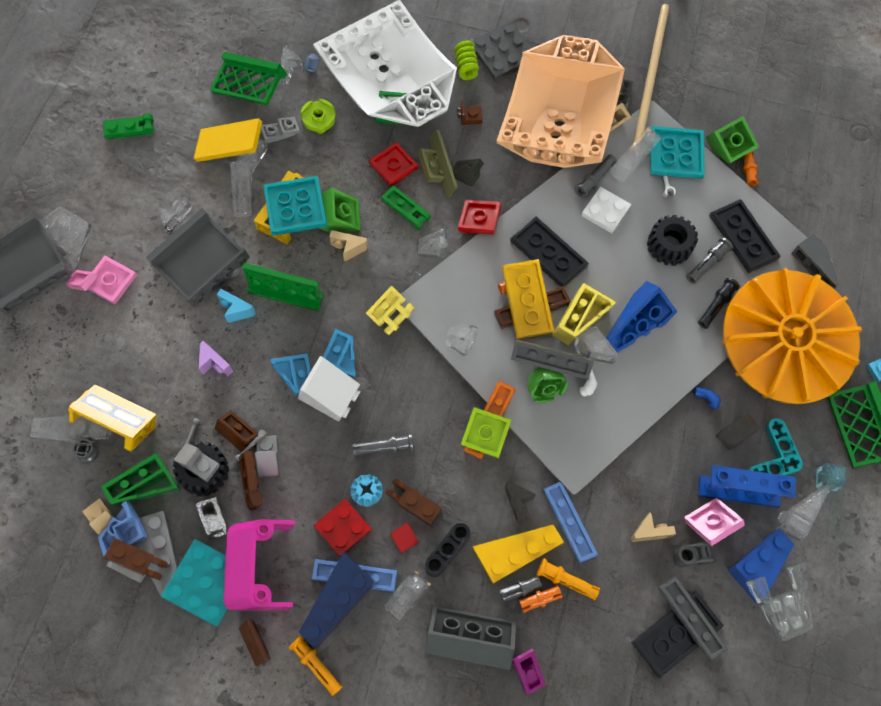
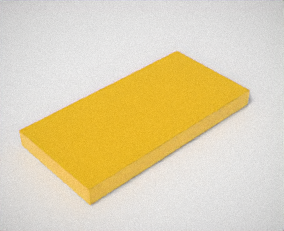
(228, 140)
(527, 299)

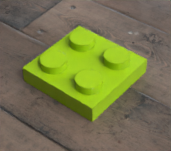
(486, 432)

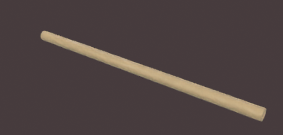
(652, 71)

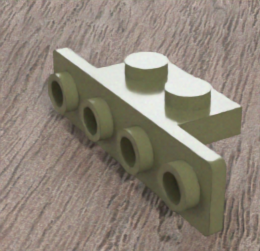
(437, 164)

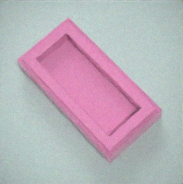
(81, 280)

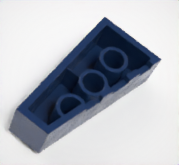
(337, 599)

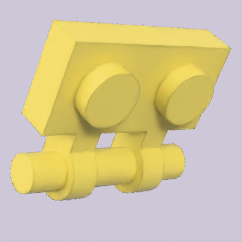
(386, 306)

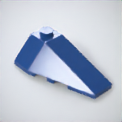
(643, 313)

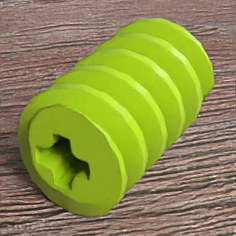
(466, 60)

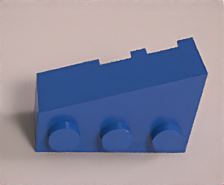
(763, 560)

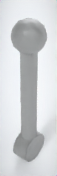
(196, 422)
(262, 434)

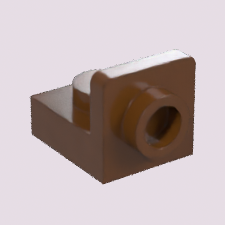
(469, 114)

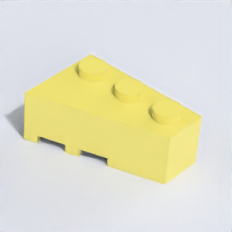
(584, 310)

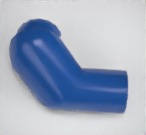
(708, 394)

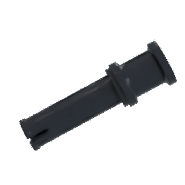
(722, 296)

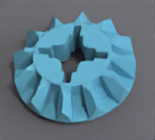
(366, 499)

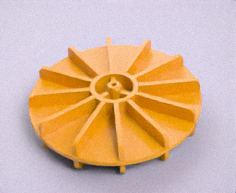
(791, 337)

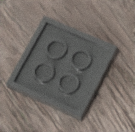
(501, 50)

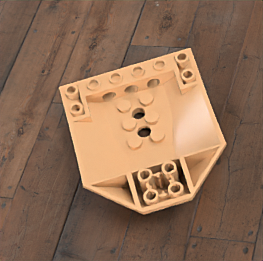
(568, 83)

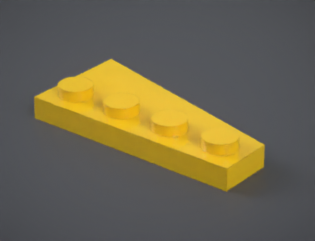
(514, 552)

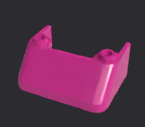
(239, 573)

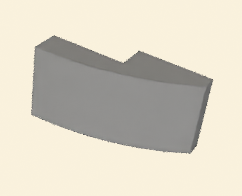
(282, 129)

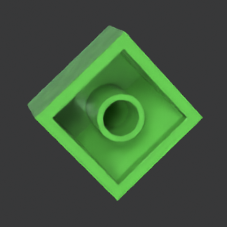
(733, 140)
(340, 212)

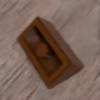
(235, 430)
(254, 642)

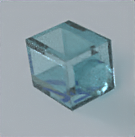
(832, 475)

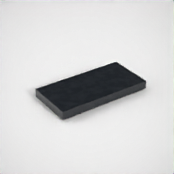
(745, 234)
(554, 254)
(669, 641)

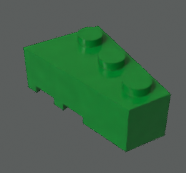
(141, 482)

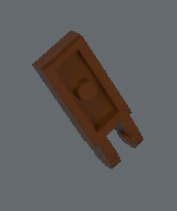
(250, 480)
(415, 503)
(133, 559)

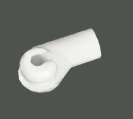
(590, 385)

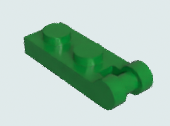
(128, 126)
(405, 207)

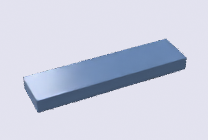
(570, 522)
(384, 578)

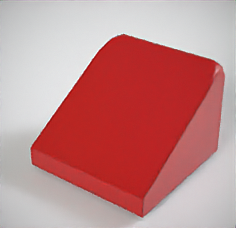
(404, 538)

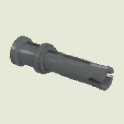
(591, 180)
(714, 255)
(393, 444)

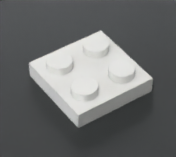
(606, 210)

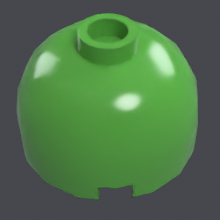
(545, 384)

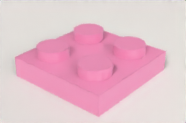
(111, 279)
(714, 521)

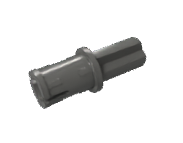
(521, 588)

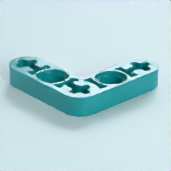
(784, 457)

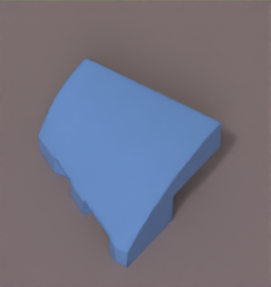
(124, 527)

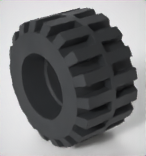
(678, 229)
(198, 485)

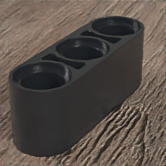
(451, 540)

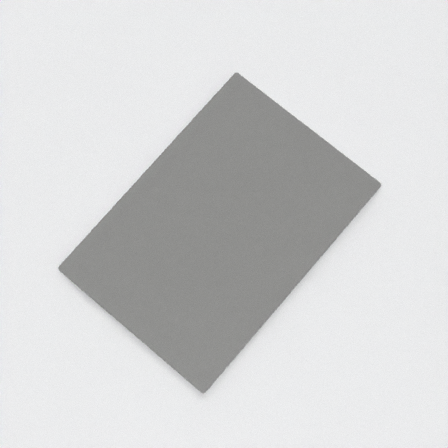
(578, 433)

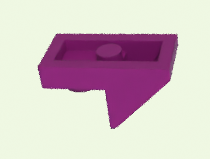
(528, 671)

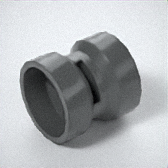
(88, 454)

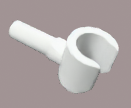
(668, 188)

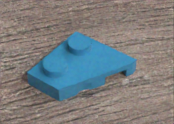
(341, 352)
(292, 370)

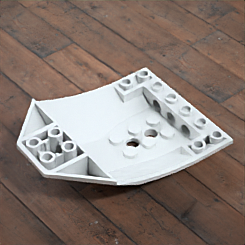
(412, 63)

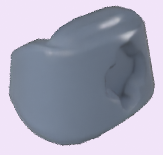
(311, 63)

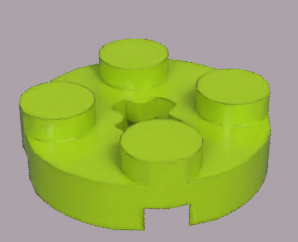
(322, 123)

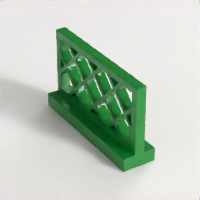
(254, 66)
(283, 287)
(873, 400)

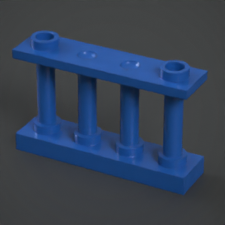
(746, 486)

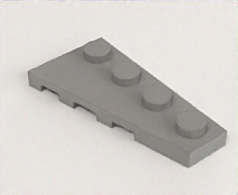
(160, 545)

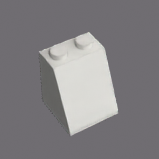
(329, 390)

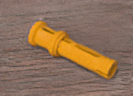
(558, 576)
(309, 658)

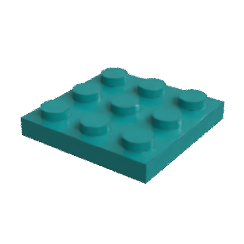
(678, 153)
(294, 205)
(199, 583)

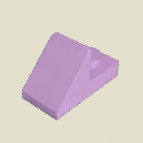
(209, 358)

